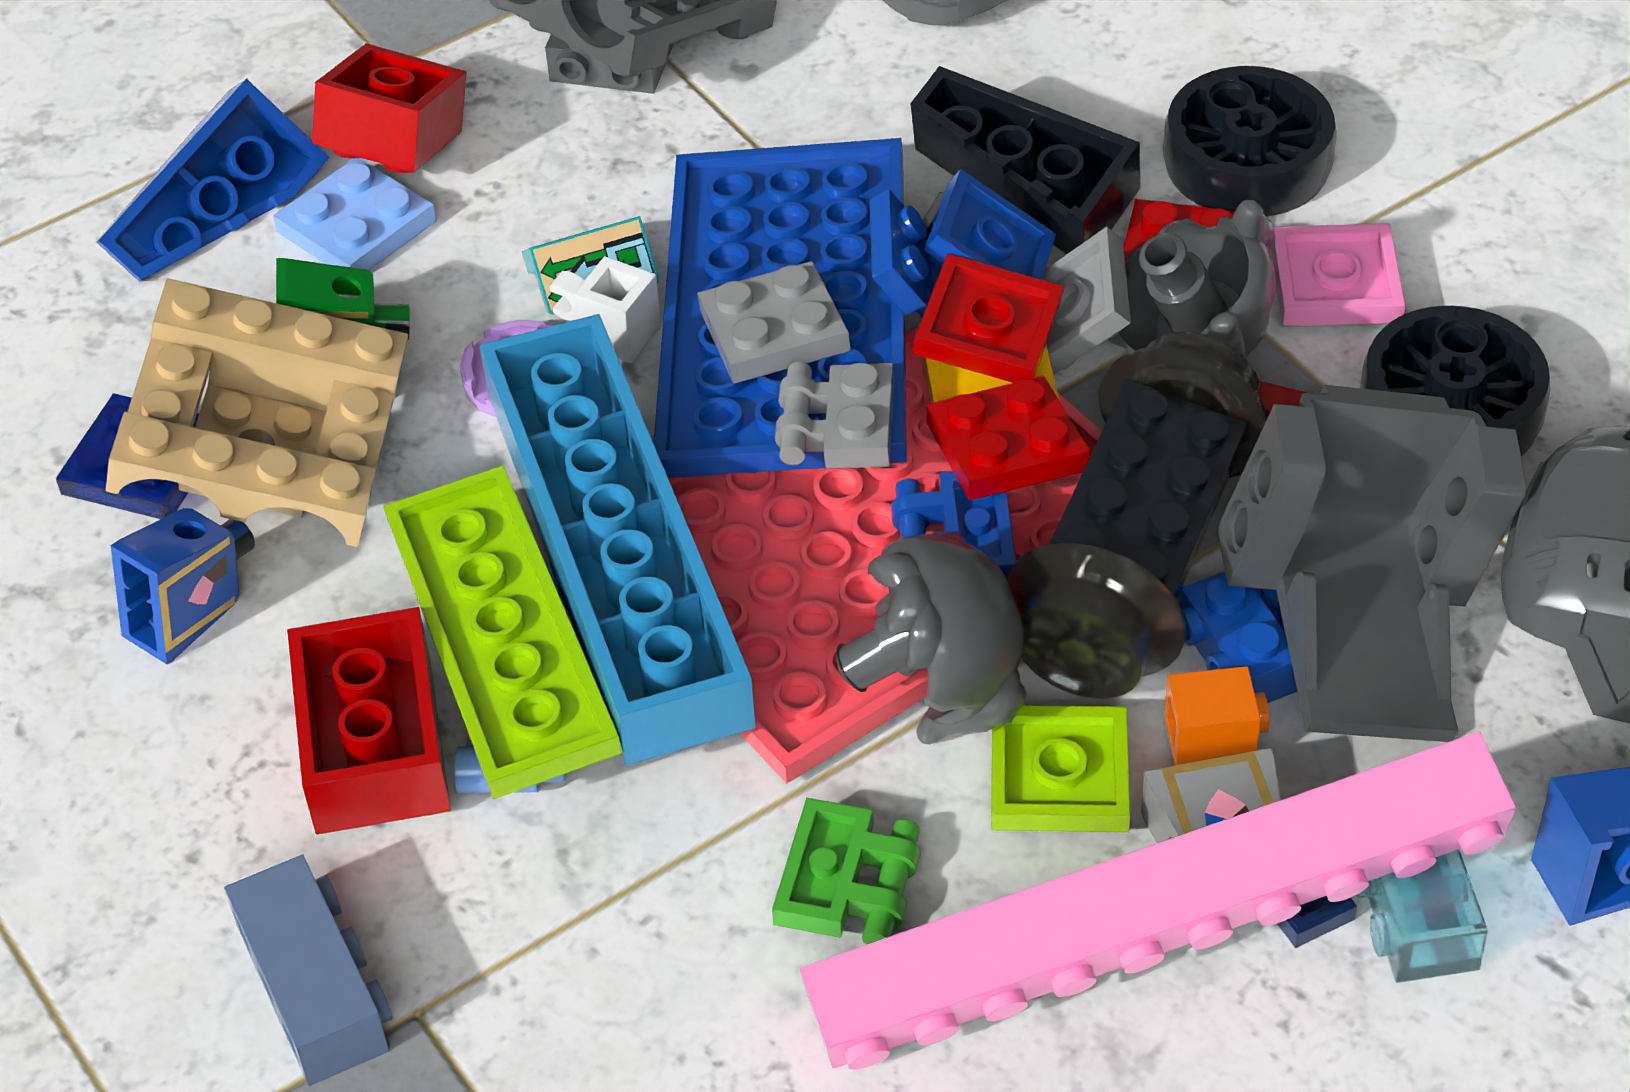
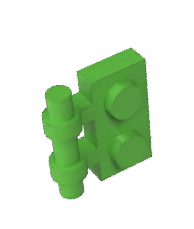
(824, 870)

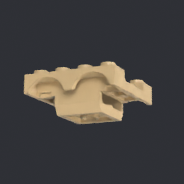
(286, 412)

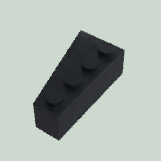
(1031, 155)

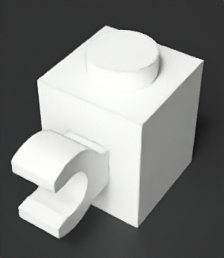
(622, 297)

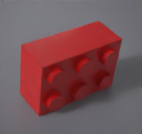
(367, 721)

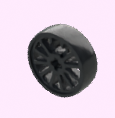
(1249, 138)
(1458, 347)

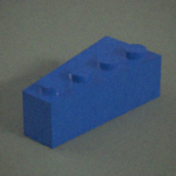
(1586, 843)

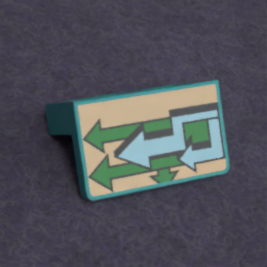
(583, 252)

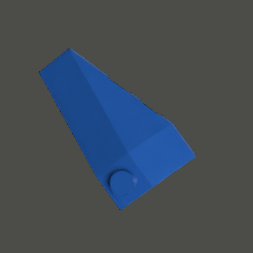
(220, 177)

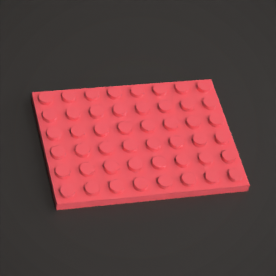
(796, 582)

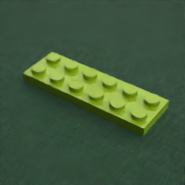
(501, 632)

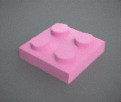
(1337, 275)

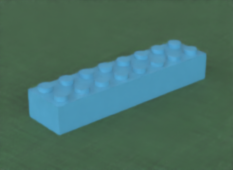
(617, 541)

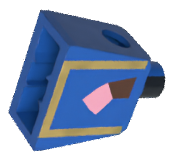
(177, 579)

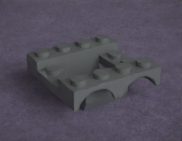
(638, 32)

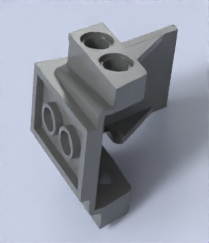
(1368, 529)

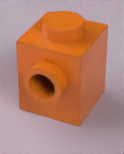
(1213, 714)

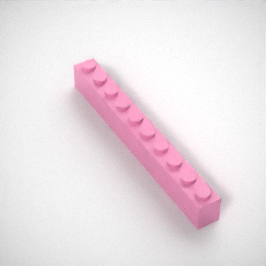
(1158, 901)

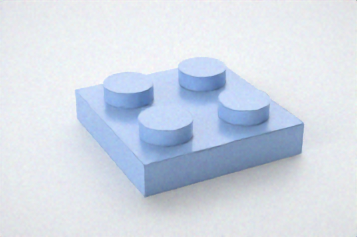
(355, 217)

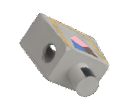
(1207, 792)

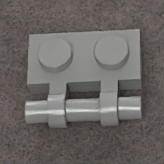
(856, 409)

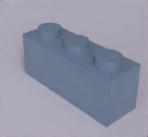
(310, 968)

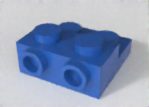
(1239, 630)

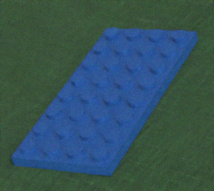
(747, 218)

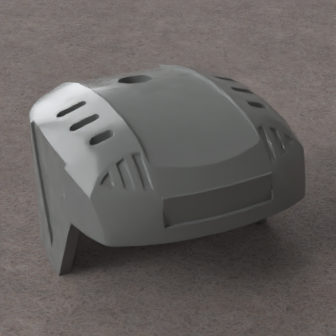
(1573, 517)

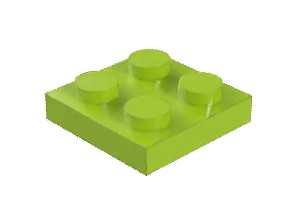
(1061, 770)

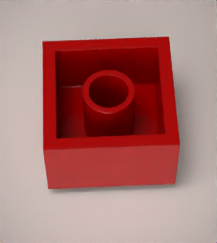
(388, 108)

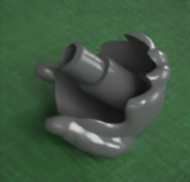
(1203, 281)
(948, 615)

